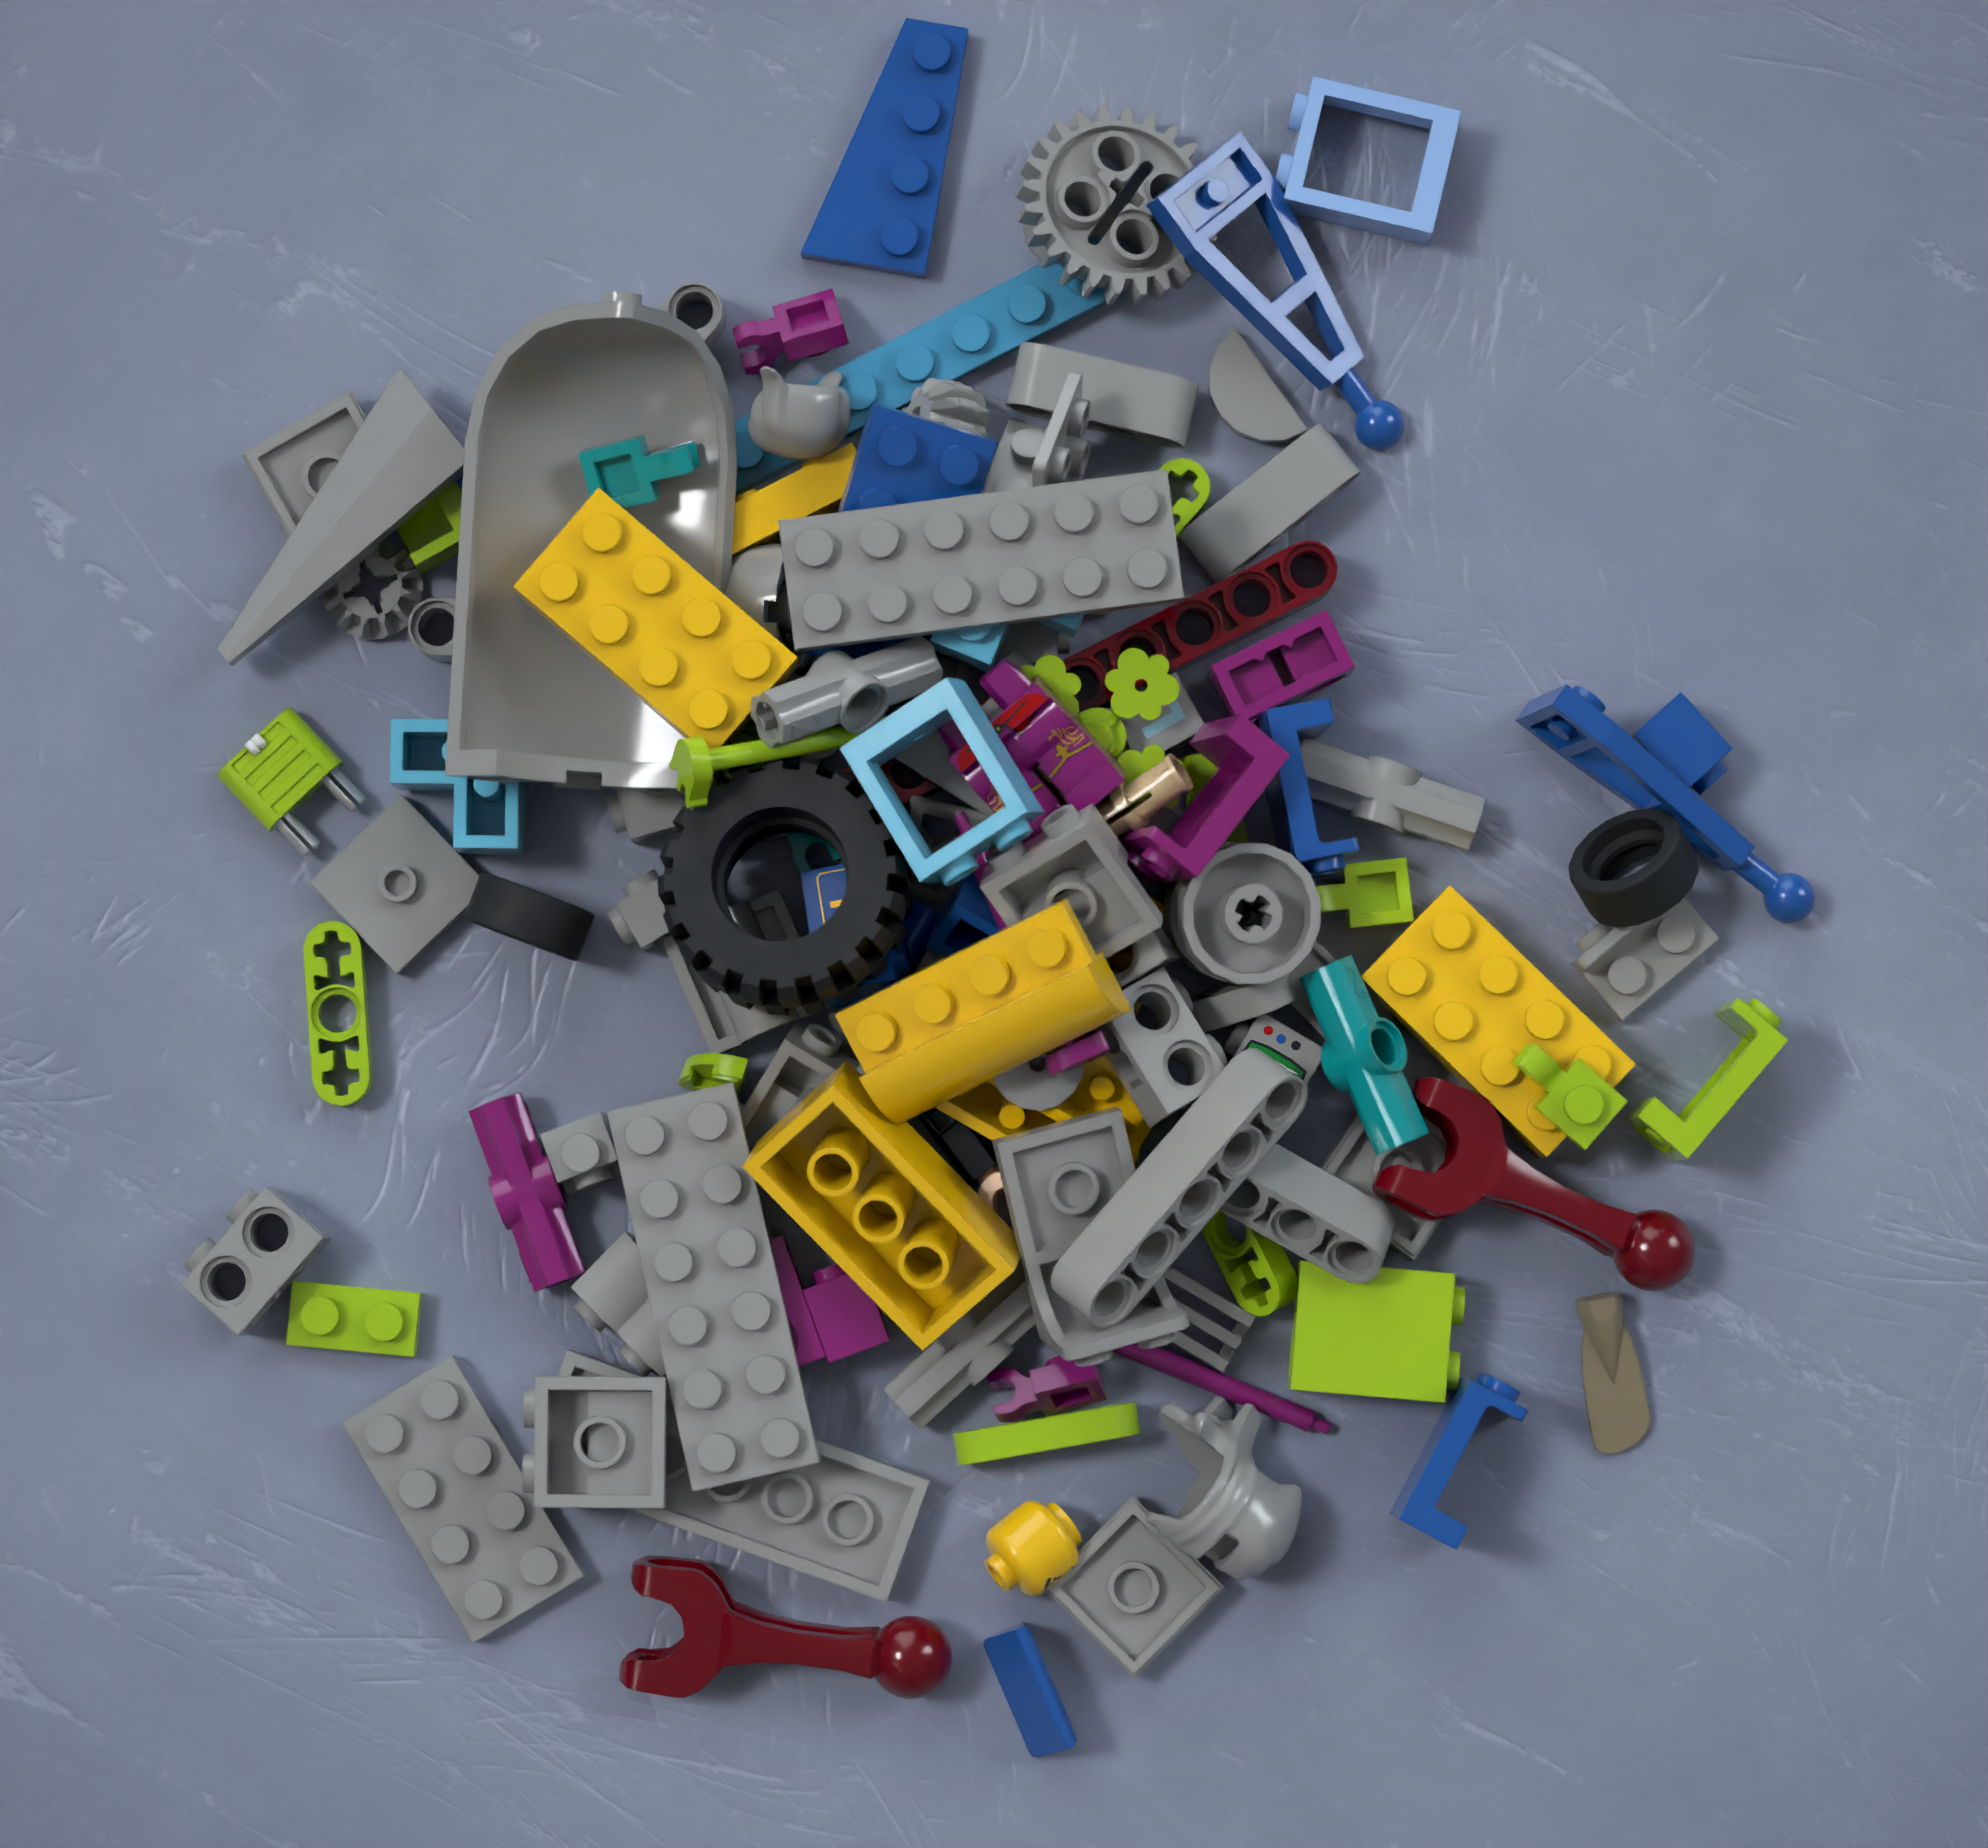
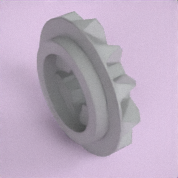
(358, 615)

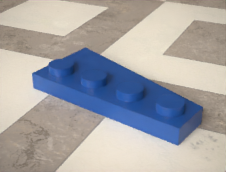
(893, 171)

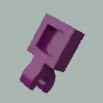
(800, 328)
(1050, 1388)

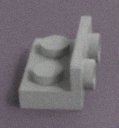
(1638, 960)

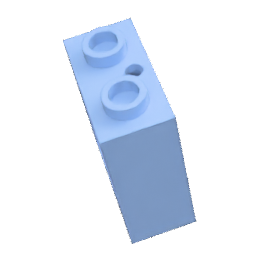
(1410, 226)

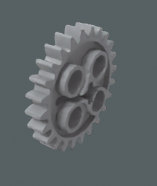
(1070, 170)

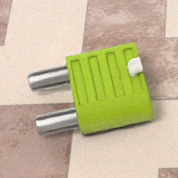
(282, 771)

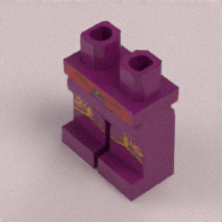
(1036, 733)

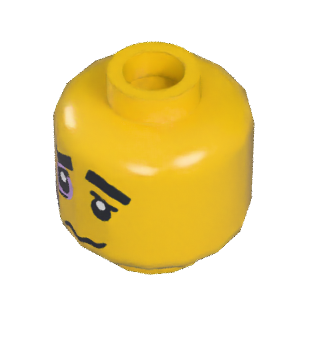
(1032, 1548)

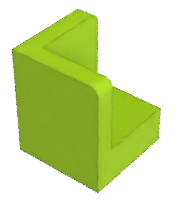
(434, 530)

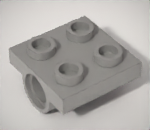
(720, 1020)

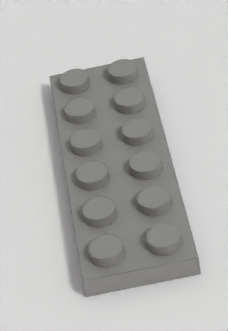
(981, 560)
(713, 1287)
(826, 1519)

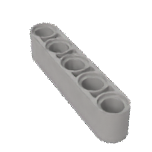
(1179, 1188)

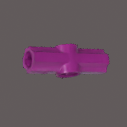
(527, 1192)

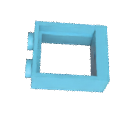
(907, 726)

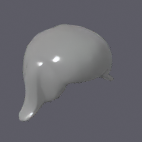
(799, 418)

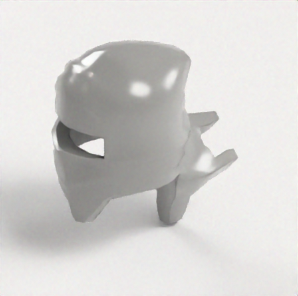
(1232, 1506)

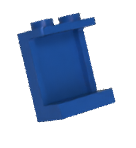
(1289, 791)
(1443, 1451)

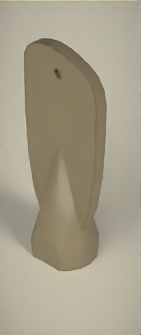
(1611, 1375)

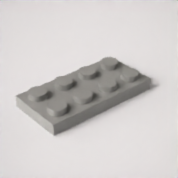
(463, 1498)

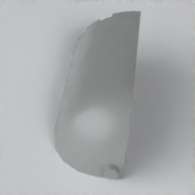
(567, 382)

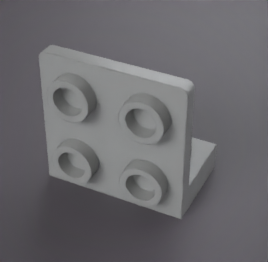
(1042, 455)

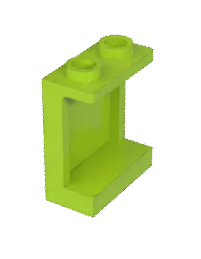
(1682, 1133)
(1375, 1334)

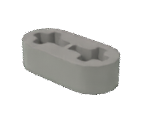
(1240, 1002)

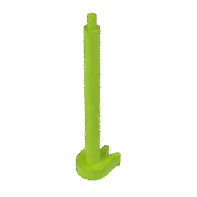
(697, 762)

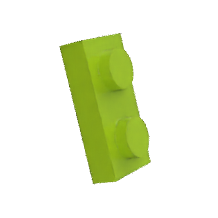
(354, 1318)

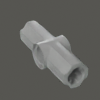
(845, 691)
(1390, 795)
(964, 1351)

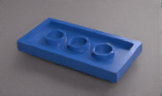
(907, 462)

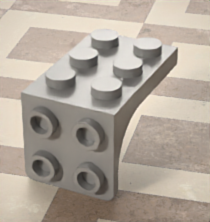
(1054, 1188)

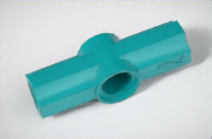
(1363, 1055)

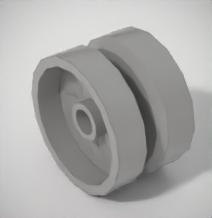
(1278, 922)

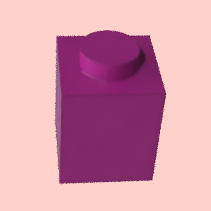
(844, 1314)

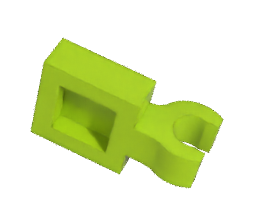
(1370, 894)
(1573, 1098)

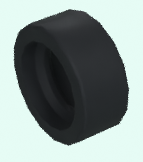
(1649, 890)
(529, 916)

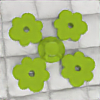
(1125, 703)

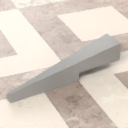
(382, 479)

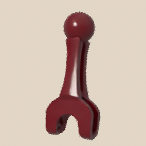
(1648, 1247)
(905, 1655)

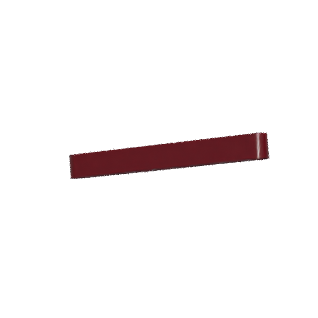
(1160, 633)

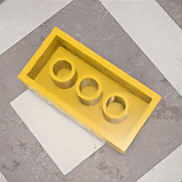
(654, 623)
(1479, 1005)
(884, 1207)

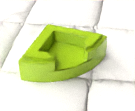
(712, 1070)

